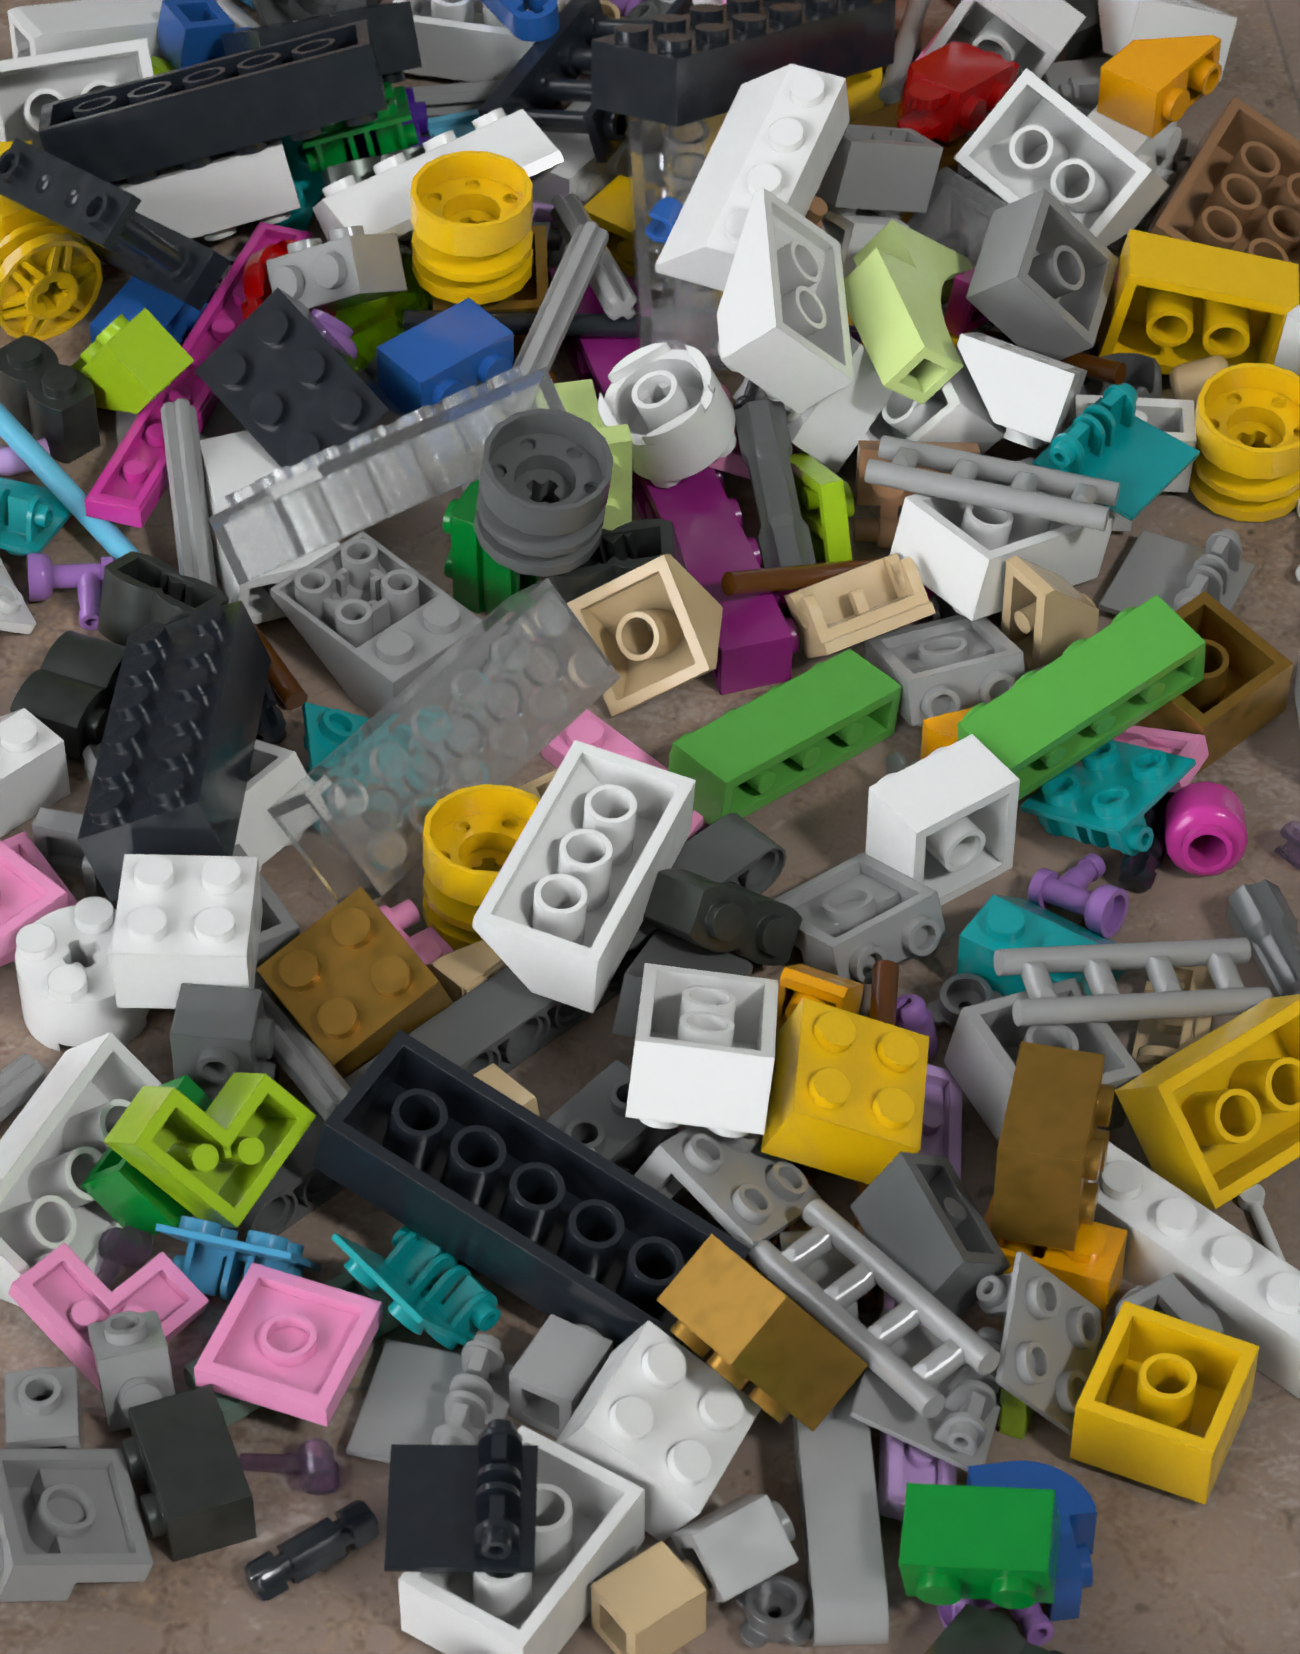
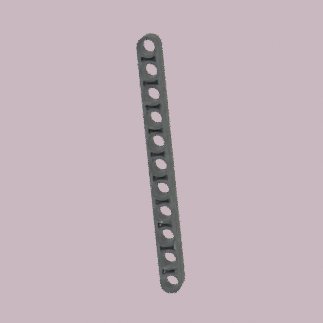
(508, 1022)

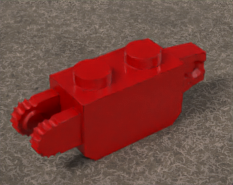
(953, 90)

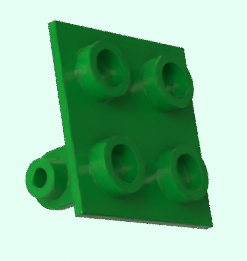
(388, 128)

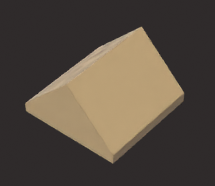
(652, 629)

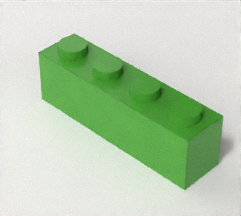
(1089, 693)
(787, 736)

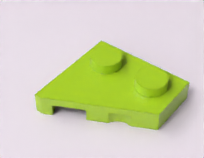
(824, 506)

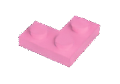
(68, 1297)

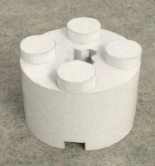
(672, 410)
(69, 977)

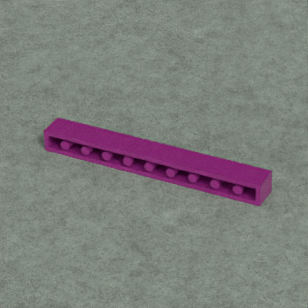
(754, 635)

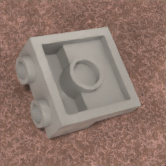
(946, 665)
(864, 916)
(67, 1523)

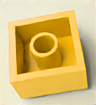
(845, 1092)
(1164, 1402)

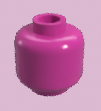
(1205, 828)

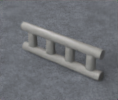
(1018, 498)
(1107, 1003)
(873, 1344)

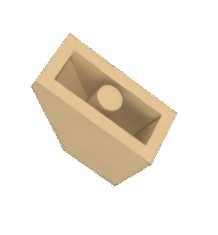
(1043, 612)

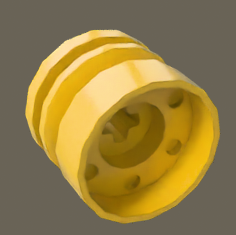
(472, 227)
(44, 274)
(1248, 443)
(463, 852)

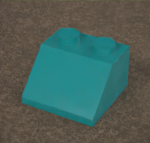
(1018, 923)

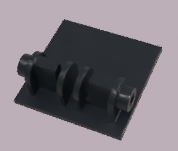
(463, 1505)

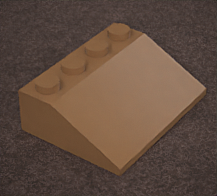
(1238, 189)

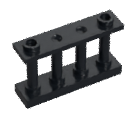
(551, 73)
(109, 224)

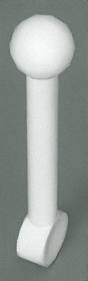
(1253, 1201)

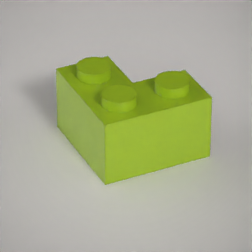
(214, 1158)

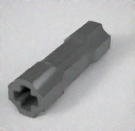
(767, 453)
(1270, 926)

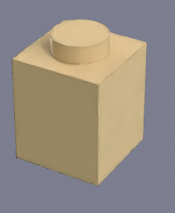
(650, 1603)

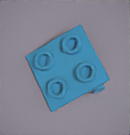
(217, 1257)

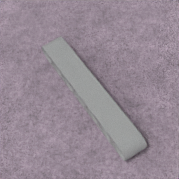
(839, 1508)

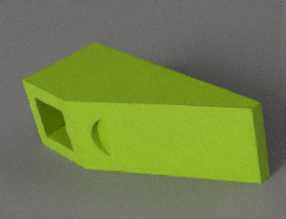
(132, 363)

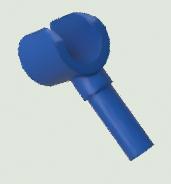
(663, 219)

